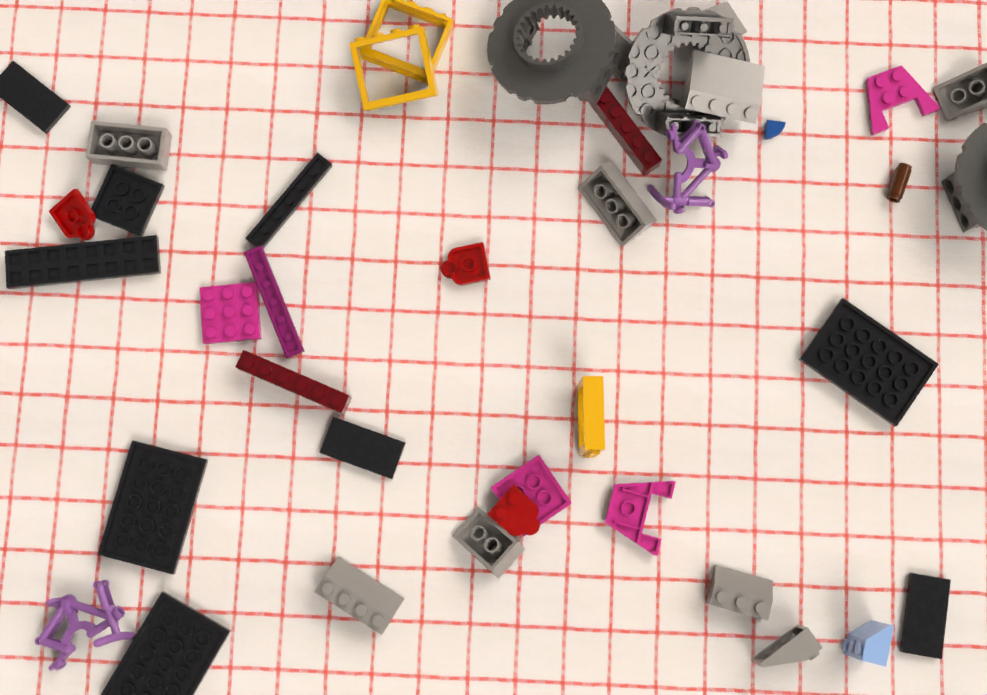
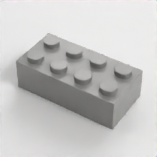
(128, 145)

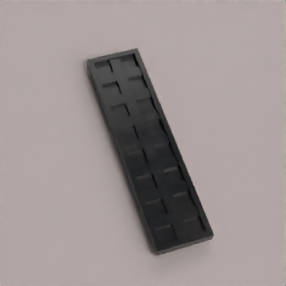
(82, 262)

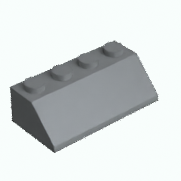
(616, 203)
(359, 595)

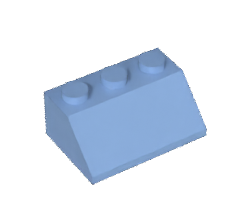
(870, 642)

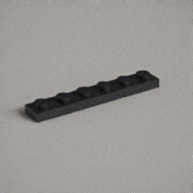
(289, 201)

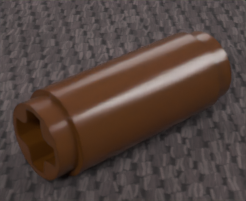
(899, 182)

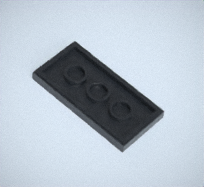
(31, 97)
(362, 447)
(925, 615)

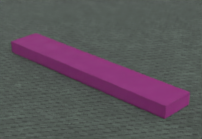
(274, 301)

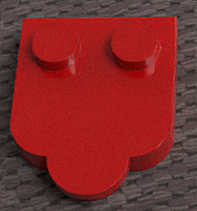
(74, 216)
(467, 265)
(516, 513)

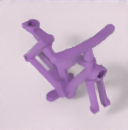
(710, 164)
(69, 607)

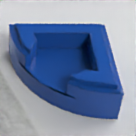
(773, 129)

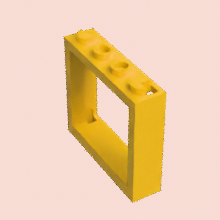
(397, 65)
(399, 99)
(591, 416)

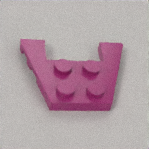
(891, 90)
(629, 510)

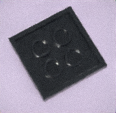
(127, 200)

